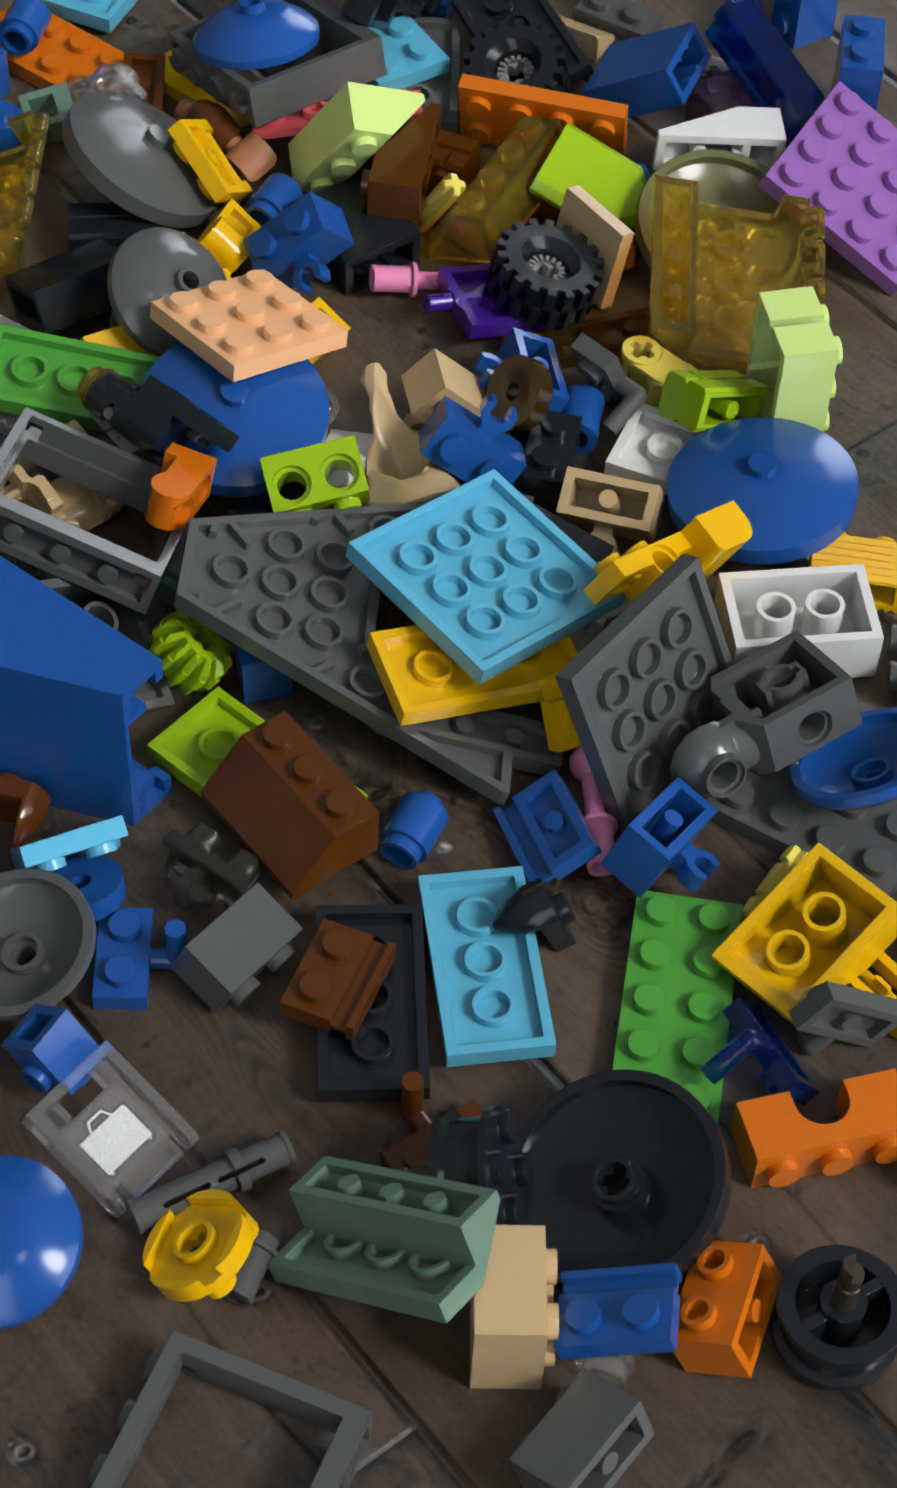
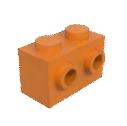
(726, 1308)

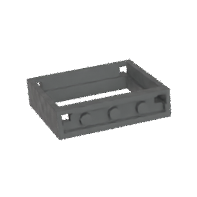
(352, 57)
(64, 547)
(188, 1355)

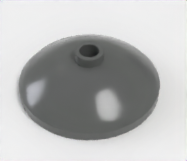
(152, 268)
(45, 919)

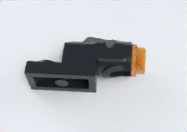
(148, 415)

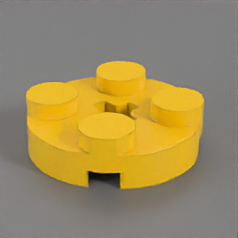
(225, 1240)

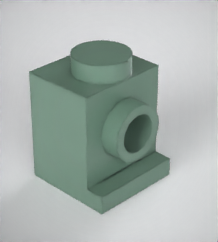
(50, 100)

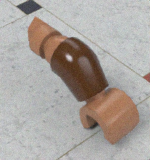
(248, 155)

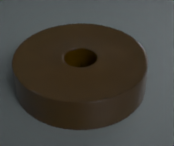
(524, 385)

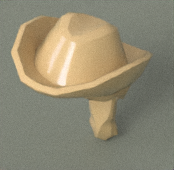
(394, 461)

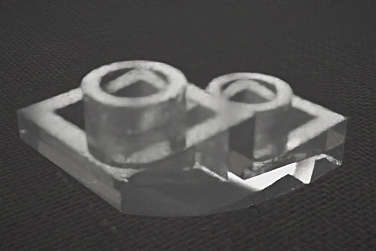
(108, 77)

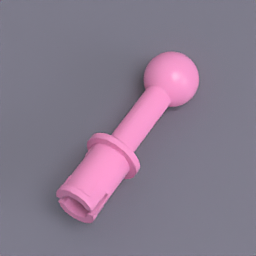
(401, 279)
(601, 823)

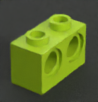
(311, 468)

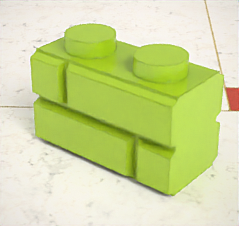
(710, 398)

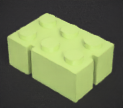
(795, 355)

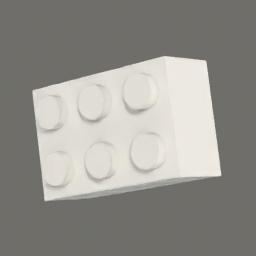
(822, 602)

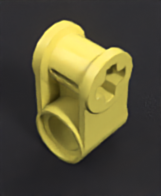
(650, 371)

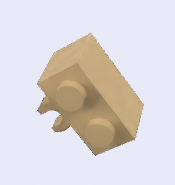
(432, 380)
(611, 505)

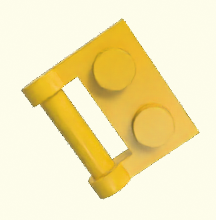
(215, 173)

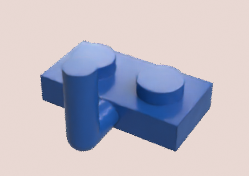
(128, 955)

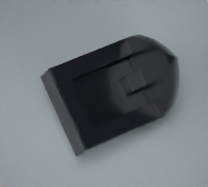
(535, 909)

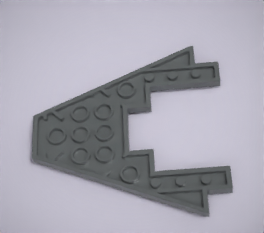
(305, 609)

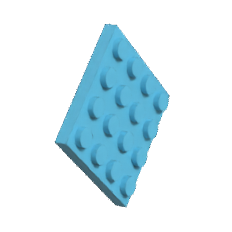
(482, 575)

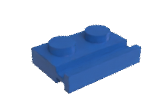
(547, 829)
(619, 1311)

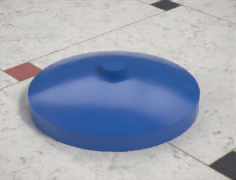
(267, 411)
(780, 473)

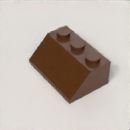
(291, 806)

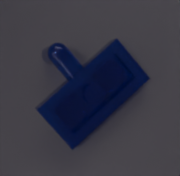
(757, 1037)

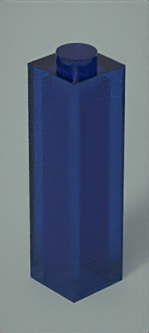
(764, 63)

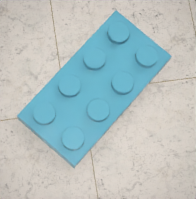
(483, 979)

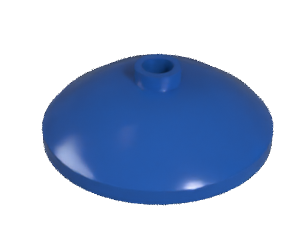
(256, 35)
(853, 769)
(37, 1239)

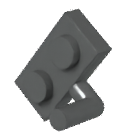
(619, 17)
(607, 375)
(842, 1014)

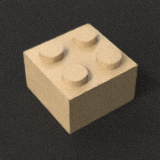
(515, 1311)

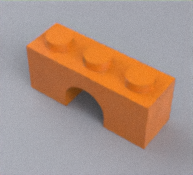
(783, 1145)

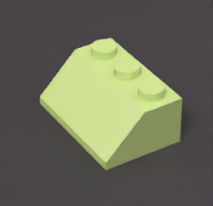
(348, 133)

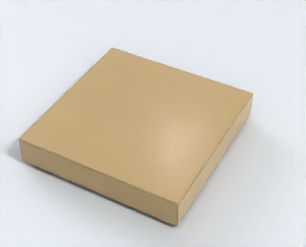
(602, 229)

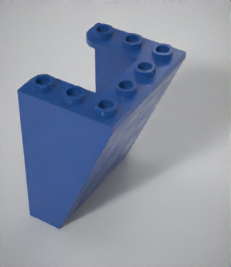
(72, 703)

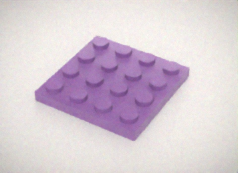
(850, 170)

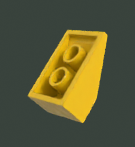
(810, 930)

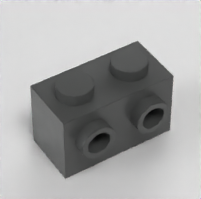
(237, 948)
(584, 1437)

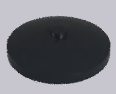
(626, 1172)

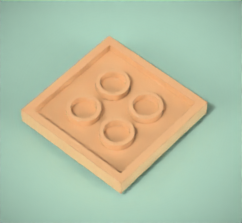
(248, 324)

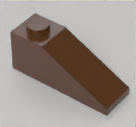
(403, 169)

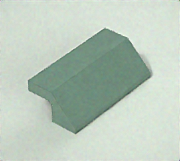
(389, 1238)

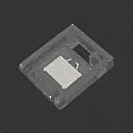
(116, 1138)

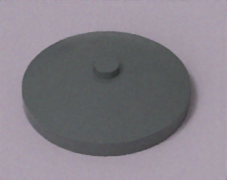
(131, 159)

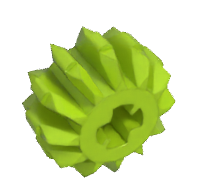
(190, 653)

